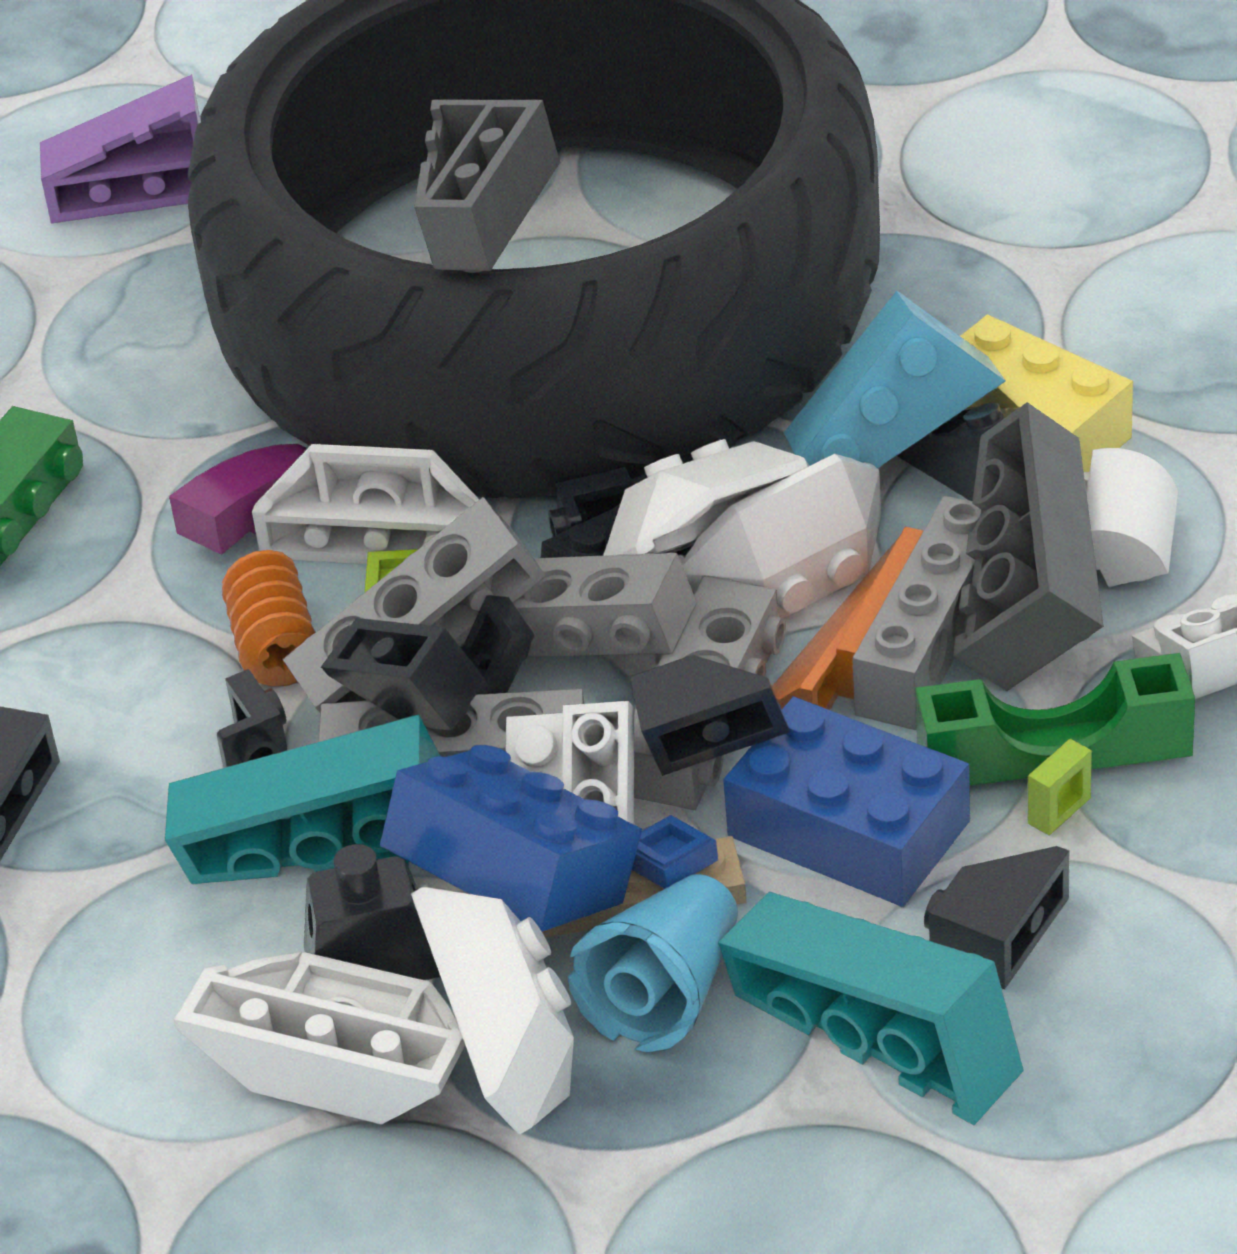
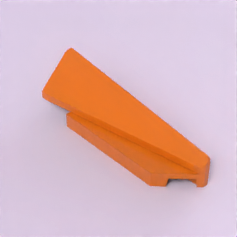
(826, 662)

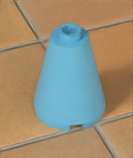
(653, 963)

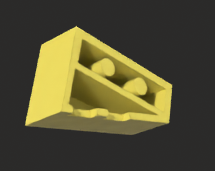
(1058, 383)

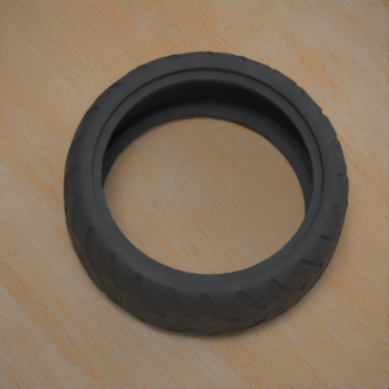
(553, 364)

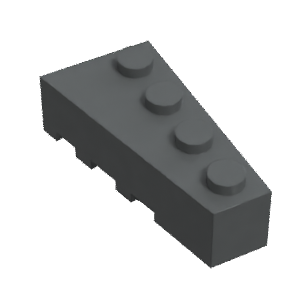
(1031, 551)

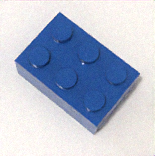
(849, 801)
(511, 836)

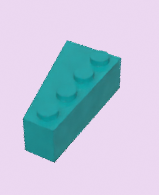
(292, 804)
(879, 996)

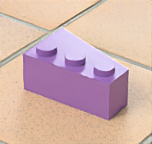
(124, 157)

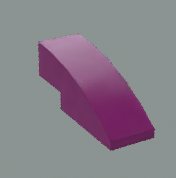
(220, 502)

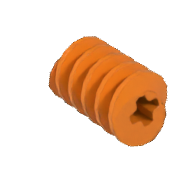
(266, 614)

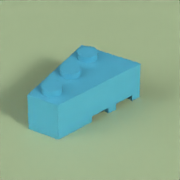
(892, 388)

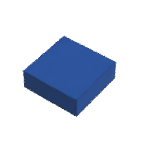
(673, 852)

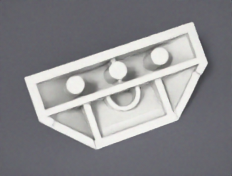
(685, 499)
(358, 501)
(796, 535)
(502, 1001)
(325, 1033)

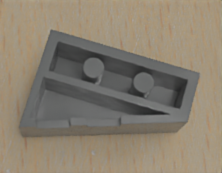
(481, 178)

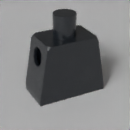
(367, 915)

